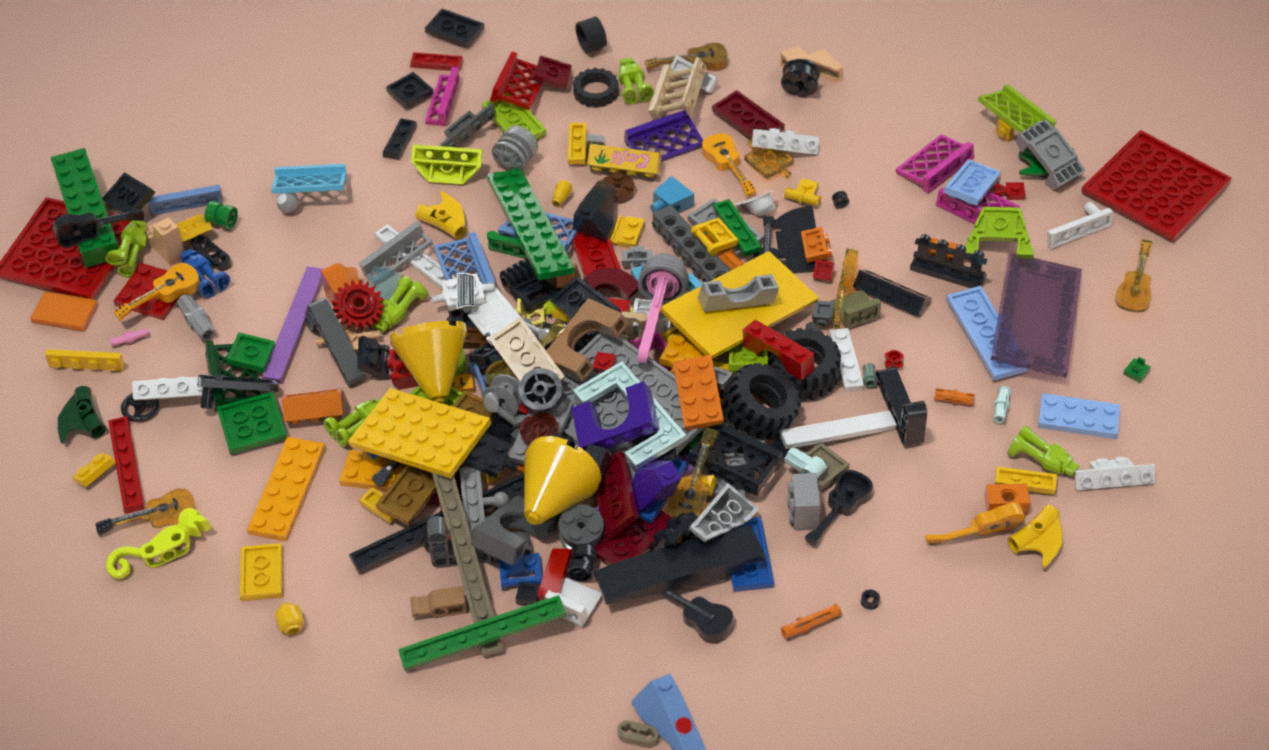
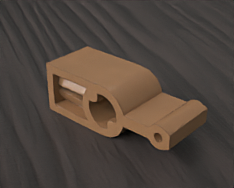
(439, 603)

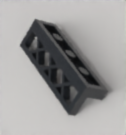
(891, 291)

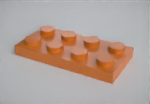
(698, 392)

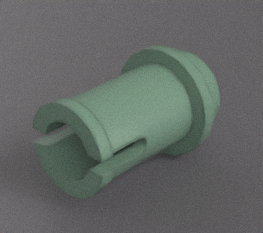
(869, 379)

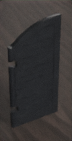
(790, 238)

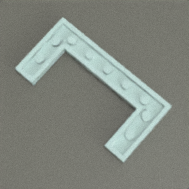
(620, 377)

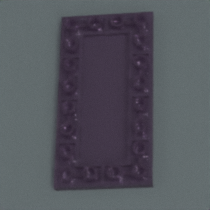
(1036, 315)

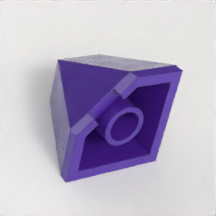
(654, 483)

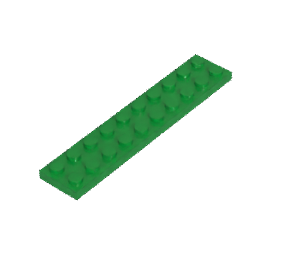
(530, 224)

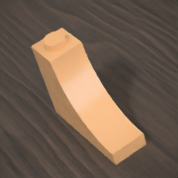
(165, 240)

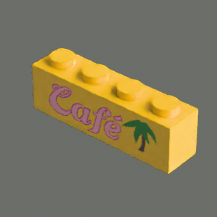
(624, 159)

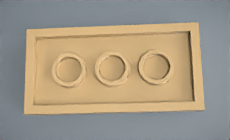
(522, 350)

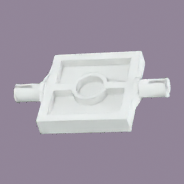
(449, 292)

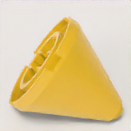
(431, 354)
(556, 478)

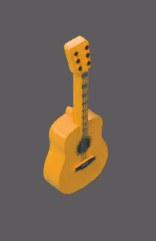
(721, 151)
(177, 281)
(998, 519)

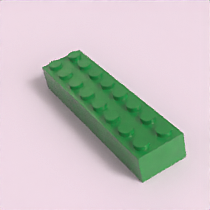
(82, 197)

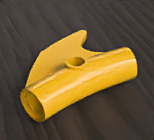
(445, 216)
(1040, 534)

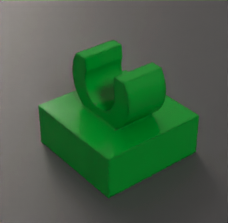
(1137, 369)

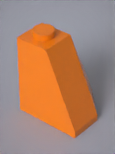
(335, 277)

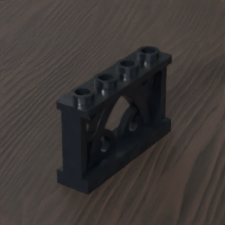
(738, 474)

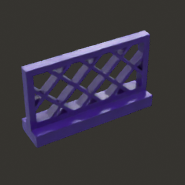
(658, 129)

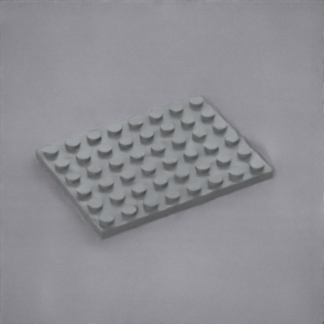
(614, 406)

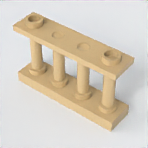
(667, 83)

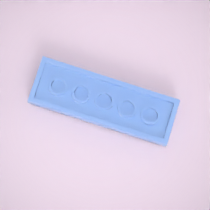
(979, 322)

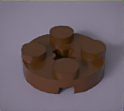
(625, 184)

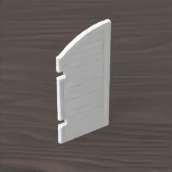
(493, 314)

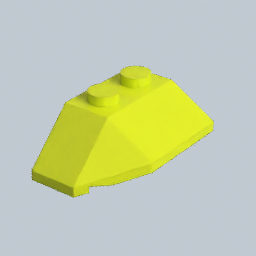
(446, 164)

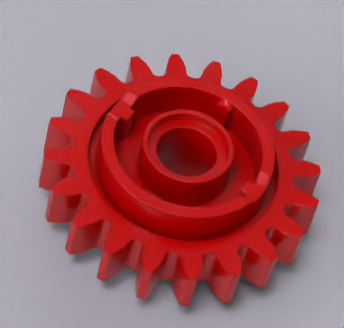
(358, 316)

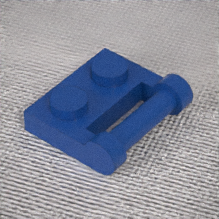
(526, 566)

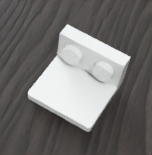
(577, 601)

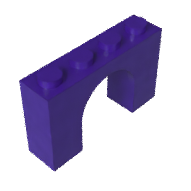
(639, 421)

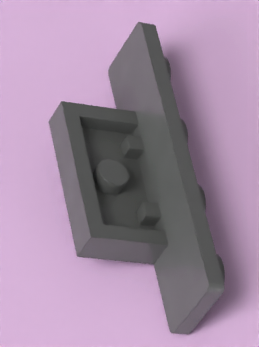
(467, 126)

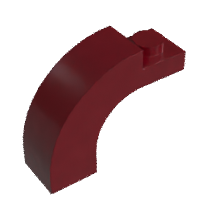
(613, 279)

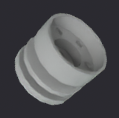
(515, 148)

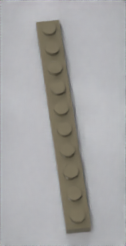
(465, 556)

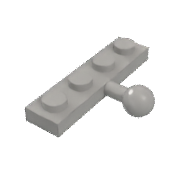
(472, 497)

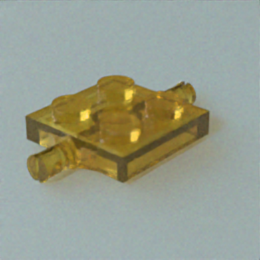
(769, 161)

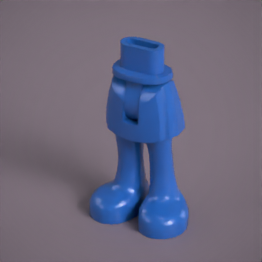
(204, 266)

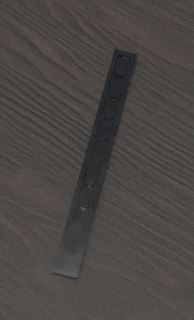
(411, 536)

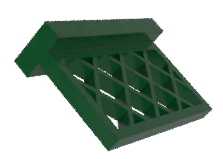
(215, 369)

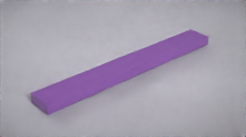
(293, 325)

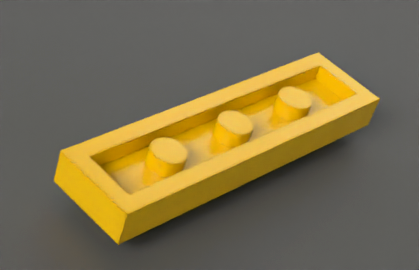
(85, 360)

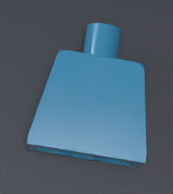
(672, 193)

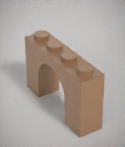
(590, 318)

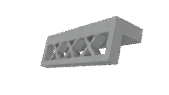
(392, 250)

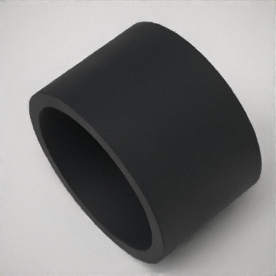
(591, 34)

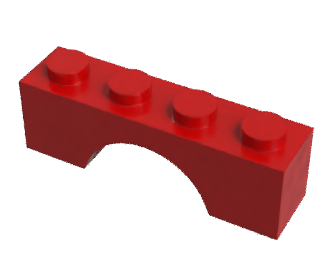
(795, 357)

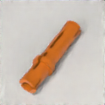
(790, 630)

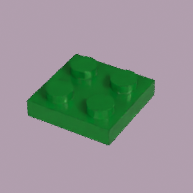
(250, 352)

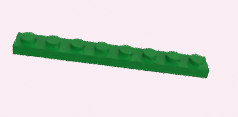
(482, 632)

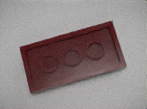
(745, 114)
(616, 497)
(631, 540)

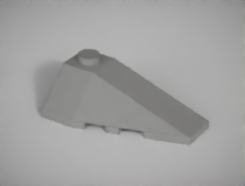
(723, 514)

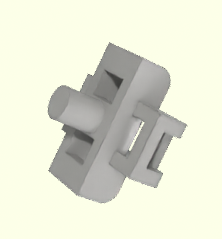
(635, 256)

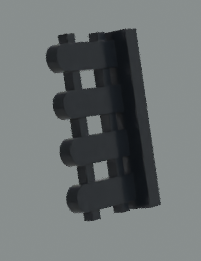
(946, 270)

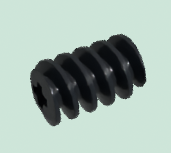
(516, 274)

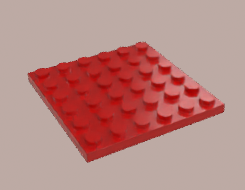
(1156, 185)
(42, 263)

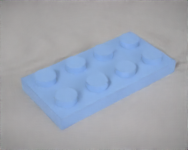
(972, 182)
(1079, 416)

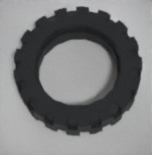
(595, 99)

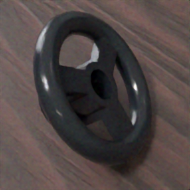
(139, 406)

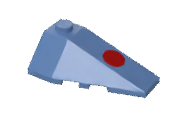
(664, 708)

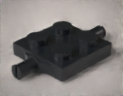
(490, 456)

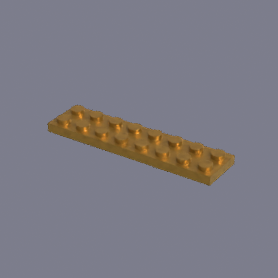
(416, 486)

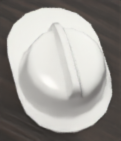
(760, 205)

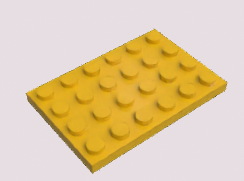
(420, 432)

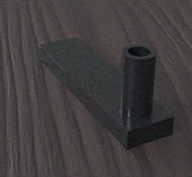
(209, 382)

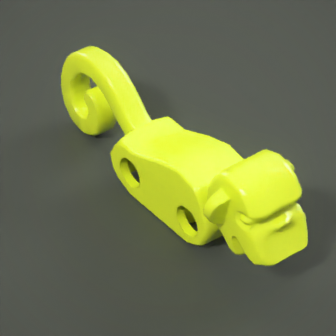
(162, 545)

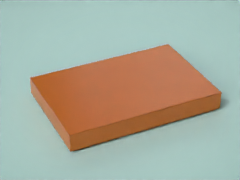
(64, 311)

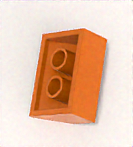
(312, 405)

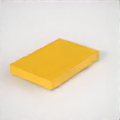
(261, 572)

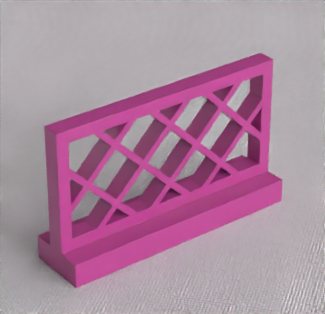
(944, 168)
(968, 211)

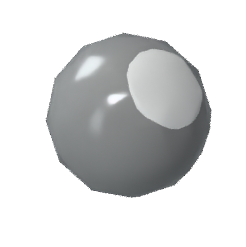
(288, 202)

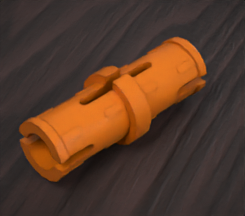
(954, 396)

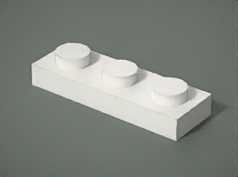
(709, 80)

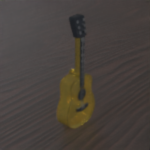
(158, 511)

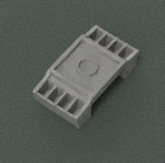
(1052, 153)

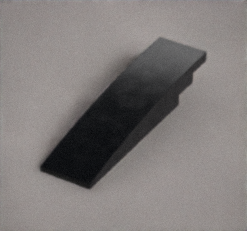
(679, 565)

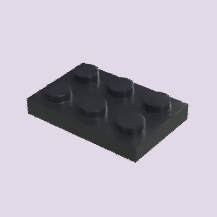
(454, 28)
(128, 194)

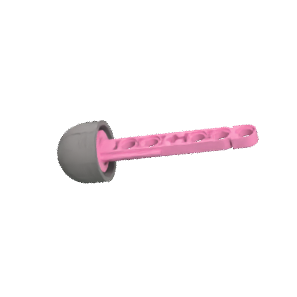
(660, 280)

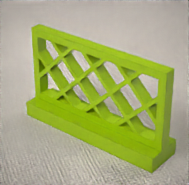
(1017, 104)

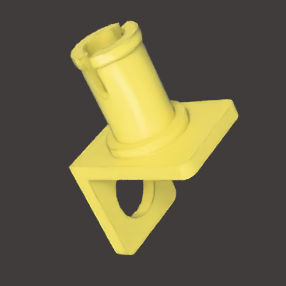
(521, 311)

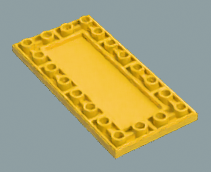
(722, 329)

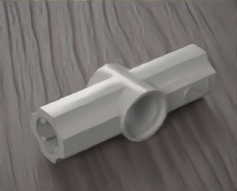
(196, 317)

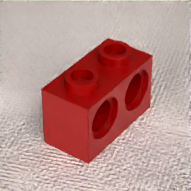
(400, 373)

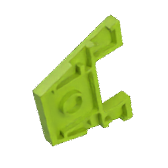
(1001, 225)

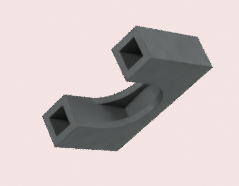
(497, 541)

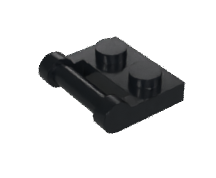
(531, 289)
(368, 357)

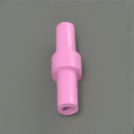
(129, 337)

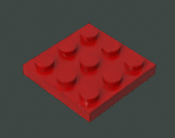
(140, 284)

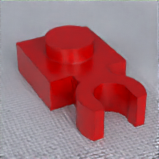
(1011, 190)

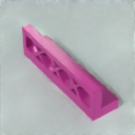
(445, 101)

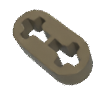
(638, 734)

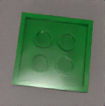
(251, 423)

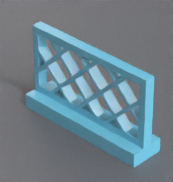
(309, 178)

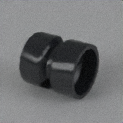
(582, 562)

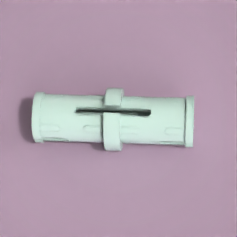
(1001, 404)

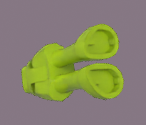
(631, 73)
(132, 237)
(395, 313)
(338, 430)
(1055, 459)

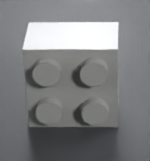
(803, 501)

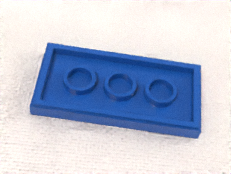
(757, 574)

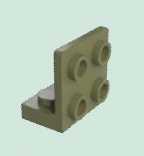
(858, 309)

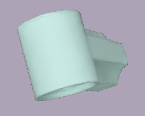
(805, 463)

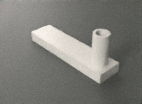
(1082, 227)

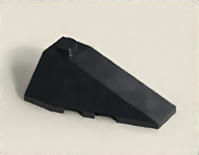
(596, 211)

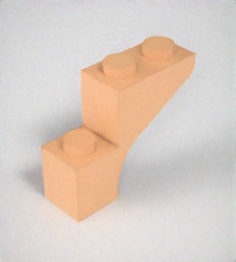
(827, 65)

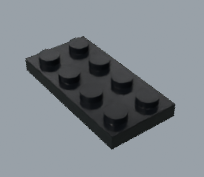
(575, 295)

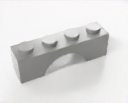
(758, 291)

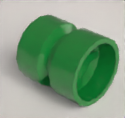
(221, 214)

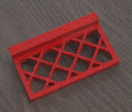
(507, 77)

